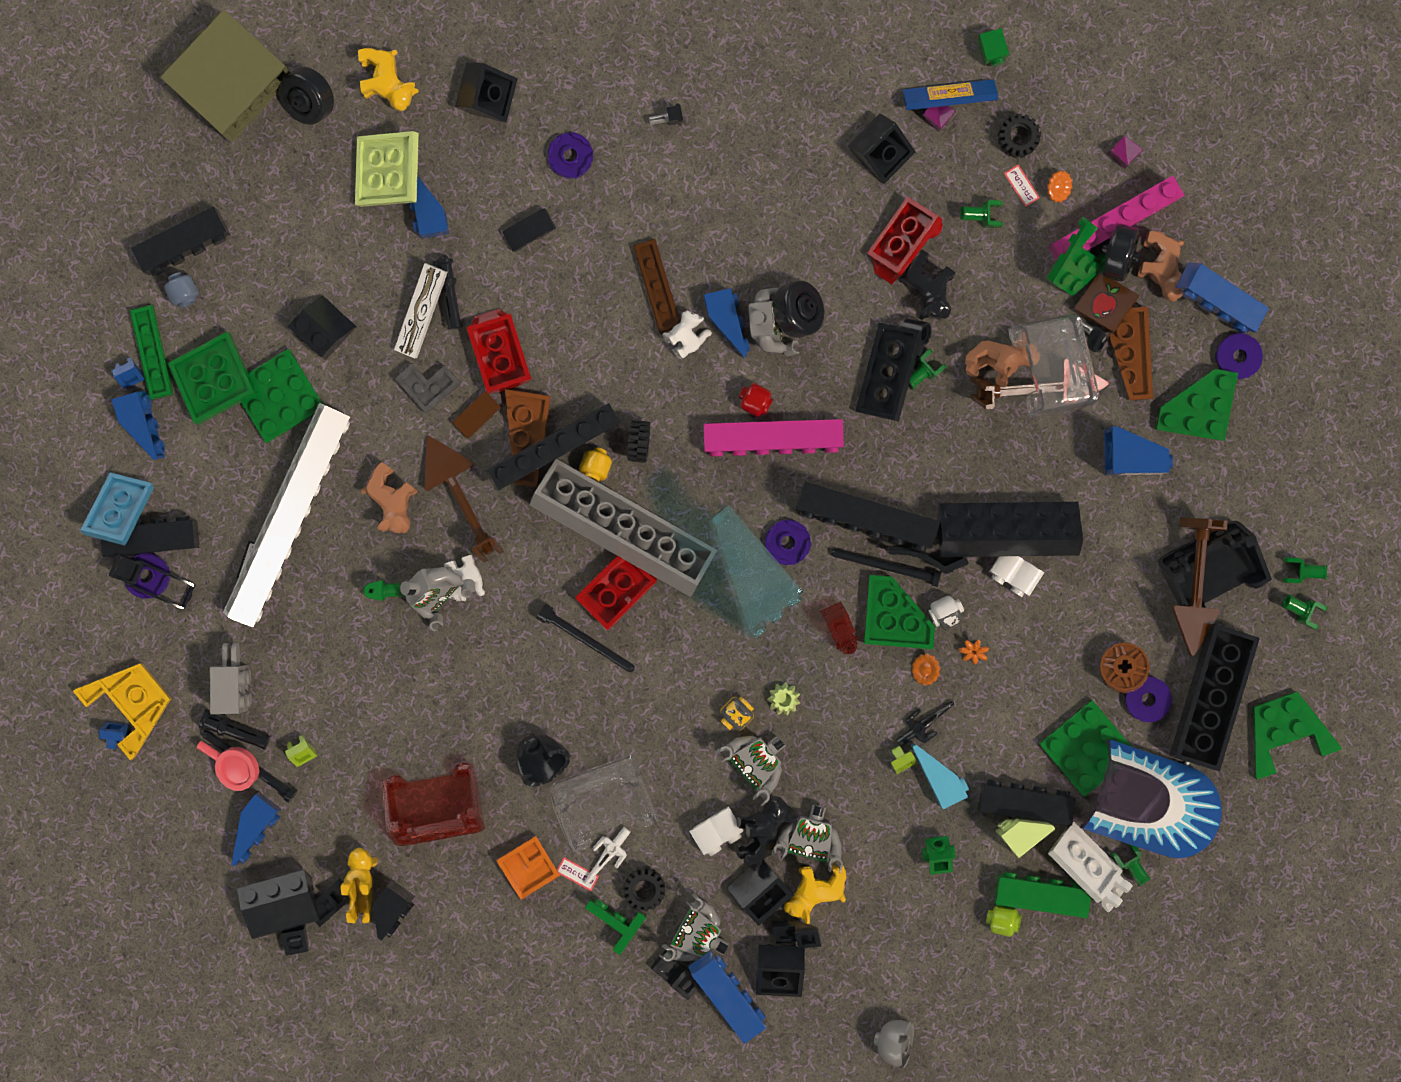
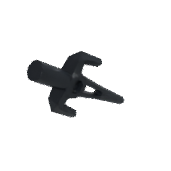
(918, 728)

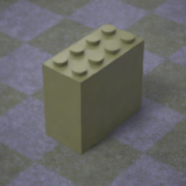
(226, 75)

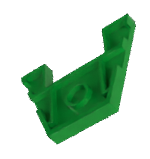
(1078, 264)
(1284, 722)

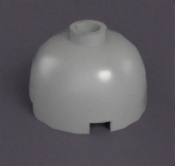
(894, 1042)

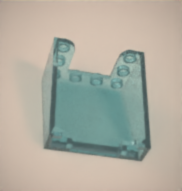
(753, 575)

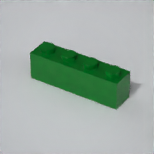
(1041, 895)

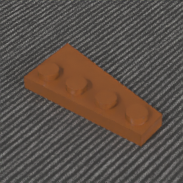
(1133, 353)
(527, 424)

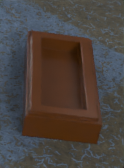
(476, 414)

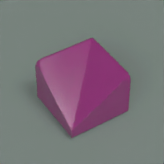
(938, 116)
(1125, 151)

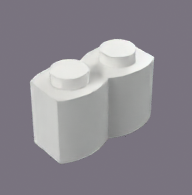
(1017, 573)
(716, 831)

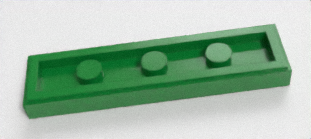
(151, 352)

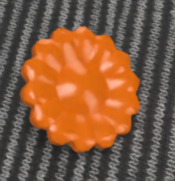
(1059, 186)
(925, 669)

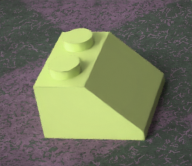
(1022, 833)

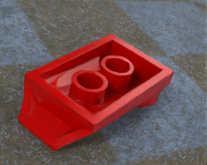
(903, 239)
(498, 351)
(615, 591)

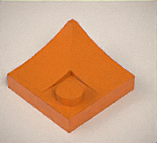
(528, 868)

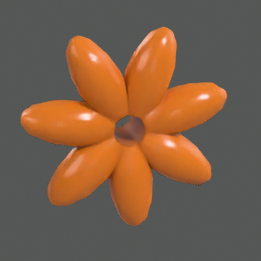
(974, 651)

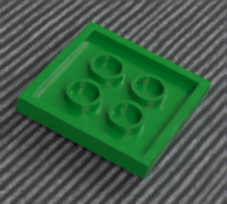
(212, 378)
(282, 396)
(1080, 747)

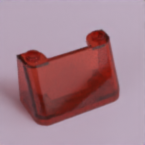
(433, 807)

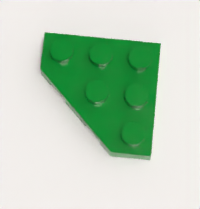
(1201, 408)
(895, 617)

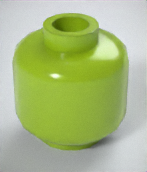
(1004, 920)

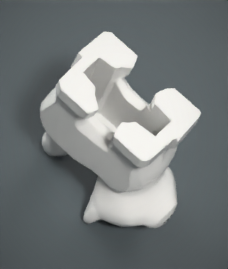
(683, 334)
(468, 571)

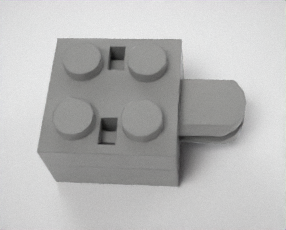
(230, 683)

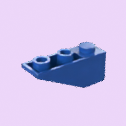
(430, 215)
(723, 314)
(136, 417)
(253, 821)

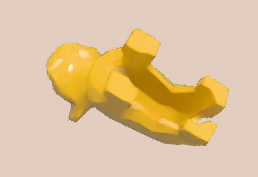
(385, 79)
(359, 885)
(814, 891)

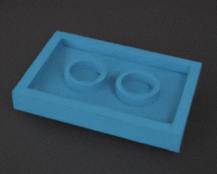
(117, 508)

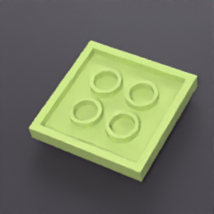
(386, 169)

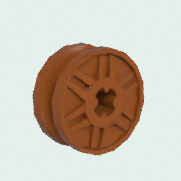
(1134, 677)

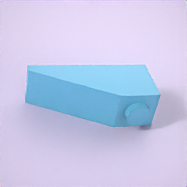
(944, 783)

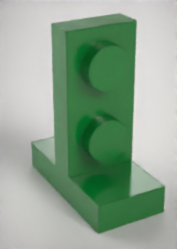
(616, 921)

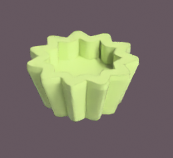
(784, 699)

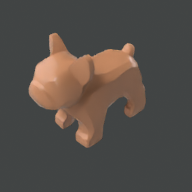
(1165, 266)
(1000, 357)
(392, 500)

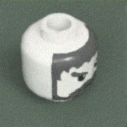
(946, 612)

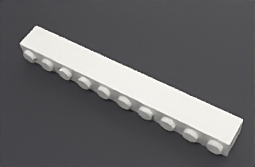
(286, 515)

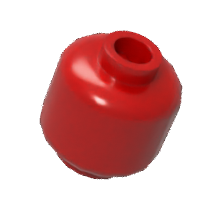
(755, 399)

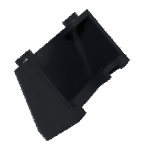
(1230, 560)

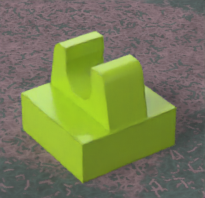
(301, 752)
(902, 761)

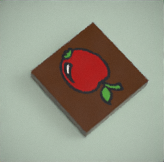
(1106, 303)

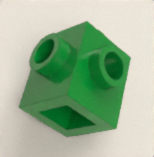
(938, 855)

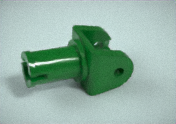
(982, 214)
(923, 371)
(1306, 571)
(381, 590)
(1303, 610)
(1133, 866)

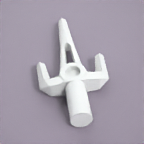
(612, 848)

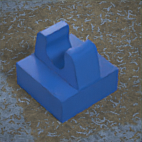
(127, 374)
(113, 733)

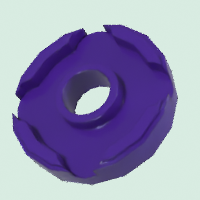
(575, 168)
(1248, 346)
(797, 532)
(159, 580)
(1155, 711)

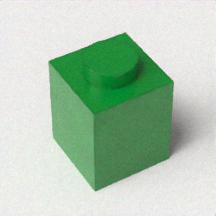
(993, 47)

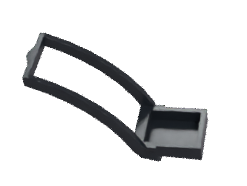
(945, 568)
(129, 571)

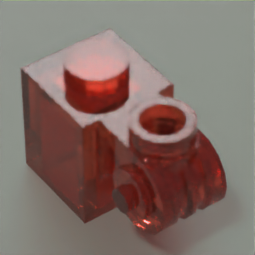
(840, 628)

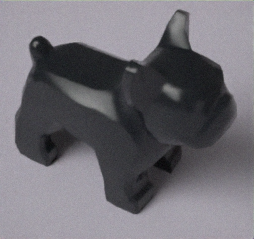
(929, 286)
(763, 829)

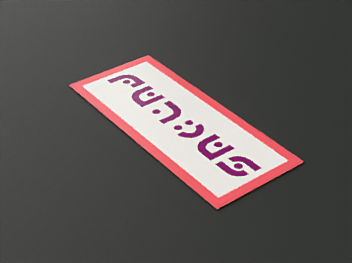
(1021, 185)
(576, 873)

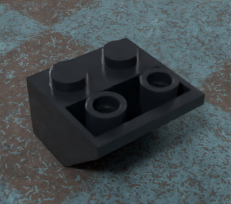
(760, 891)
(389, 907)

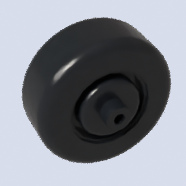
(306, 95)
(1121, 252)
(798, 309)

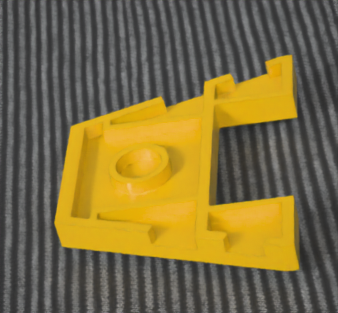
(136, 696)

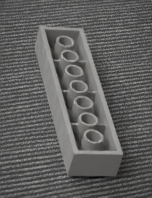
(623, 527)

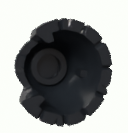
(540, 759)

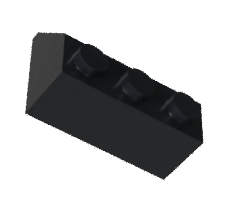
(278, 904)

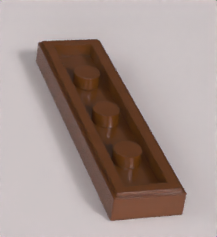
(657, 285)

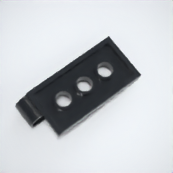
(911, 340)

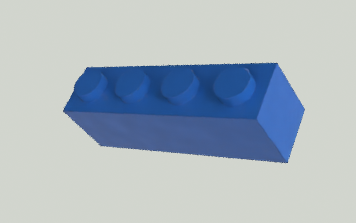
(1221, 297)
(727, 996)

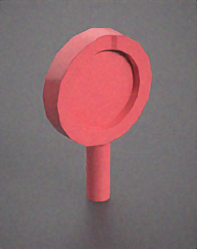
(234, 767)

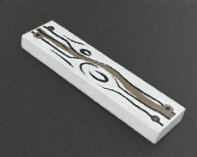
(420, 310)

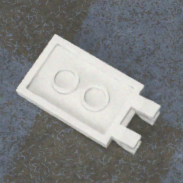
(1090, 867)

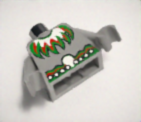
(764, 326)
(431, 589)
(756, 762)
(811, 838)
(696, 934)

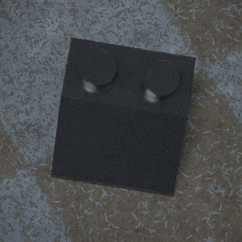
(486, 92)
(882, 148)
(322, 327)
(780, 970)

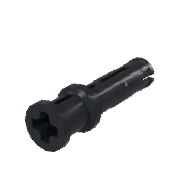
(449, 294)
(223, 726)

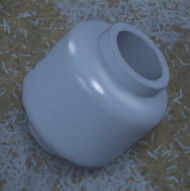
(181, 290)

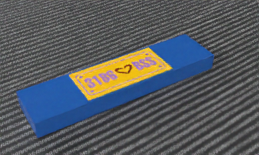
(950, 94)

